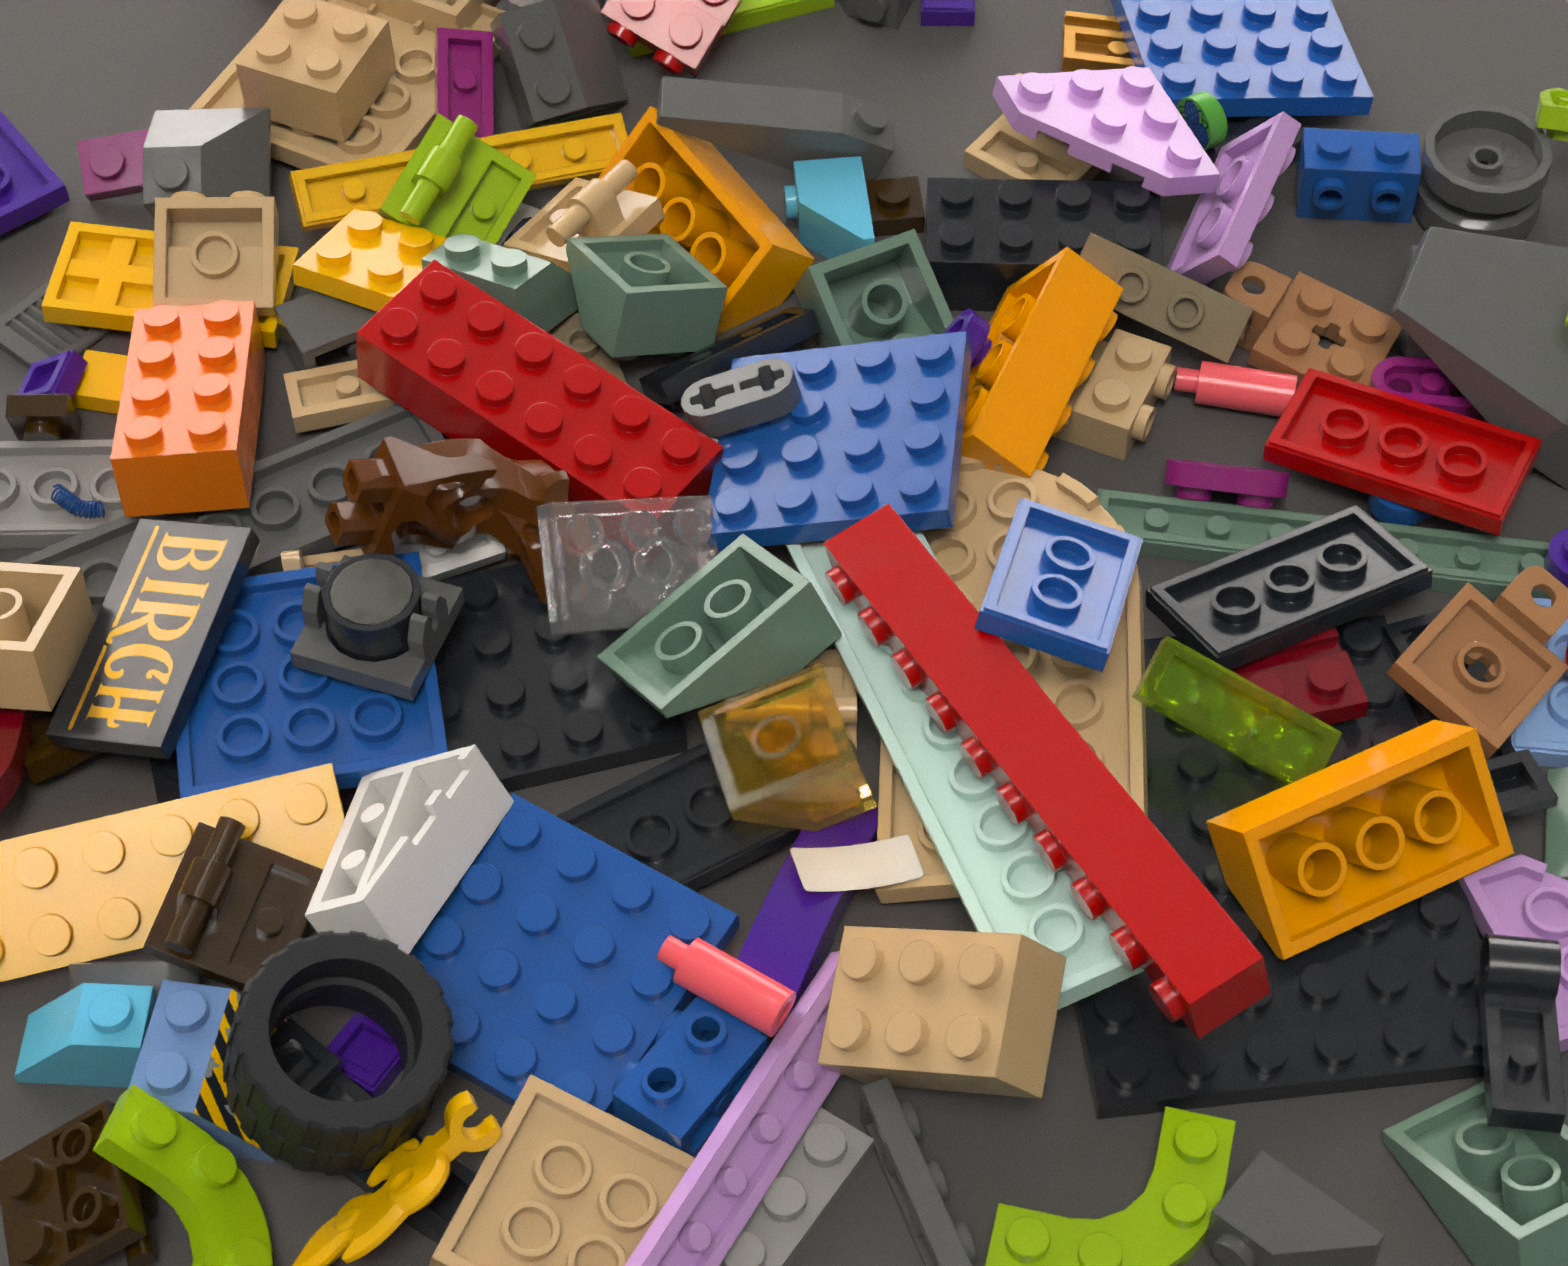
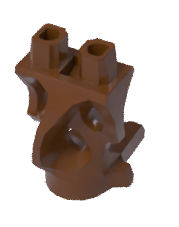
(416, 493)

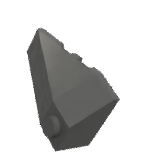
(778, 121)

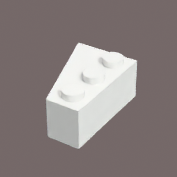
(408, 845)

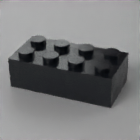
(999, 230)

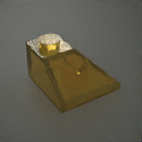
(787, 754)

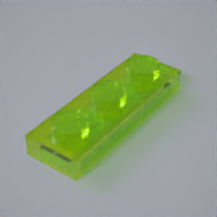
(1235, 713)

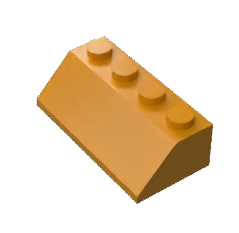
(715, 218)
(1036, 361)
(1362, 836)

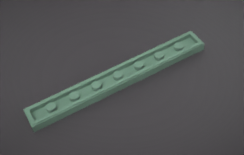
(1215, 530)

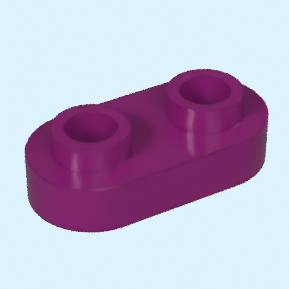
(1421, 381)
(1253, 485)

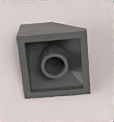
(207, 153)

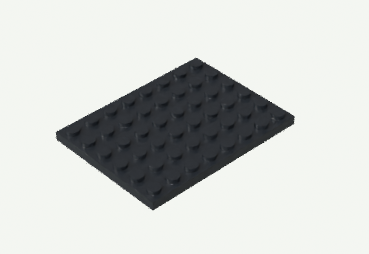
(1345, 1016)

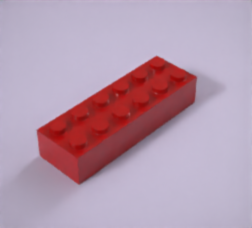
(527, 395)

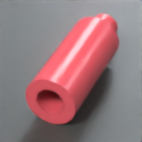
(1238, 387)
(728, 983)

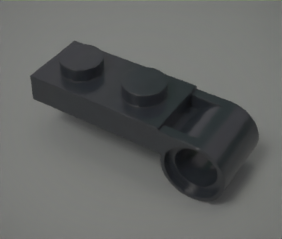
(1521, 1032)

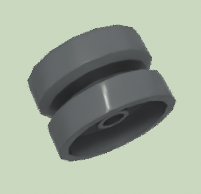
(1483, 172)

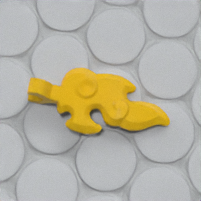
(414, 1180)

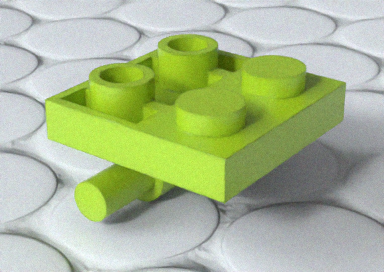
(457, 184)

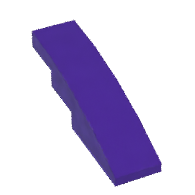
(800, 925)

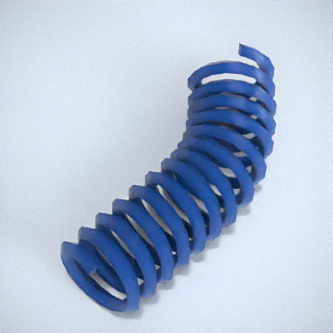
(92, 508)

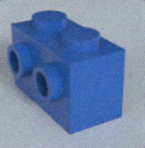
(1357, 175)
(688, 1075)

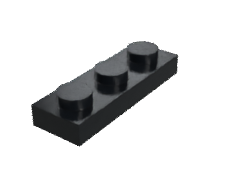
(771, 335)

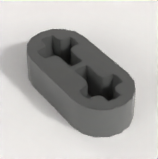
(741, 397)
(130, 973)

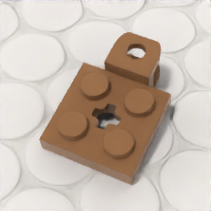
(1290, 320)
(1503, 637)

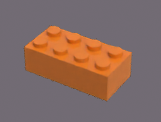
(189, 409)

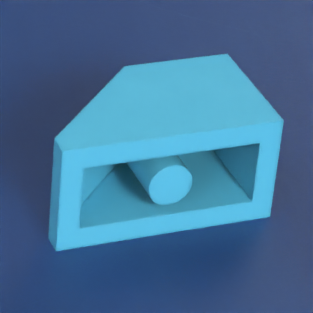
(830, 205)
(87, 1036)

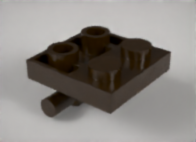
(231, 905)
(71, 1203)

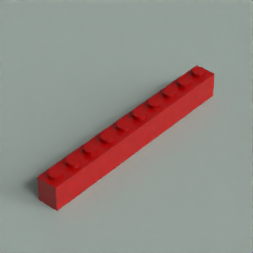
(1047, 776)

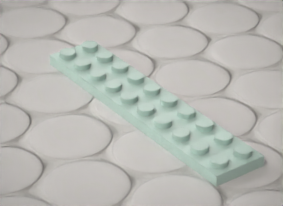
(982, 849)

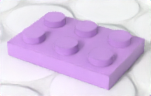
(1224, 220)

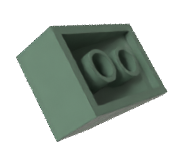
(875, 294)
(723, 632)
(1489, 1185)

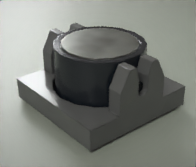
(378, 619)

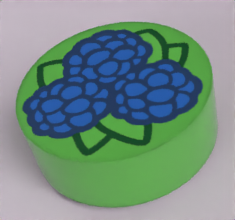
(1204, 118)

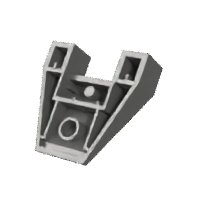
(1497, 329)

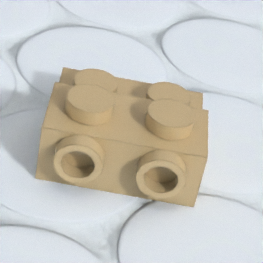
(216, 249)
(1119, 395)

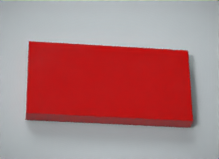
(1403, 451)

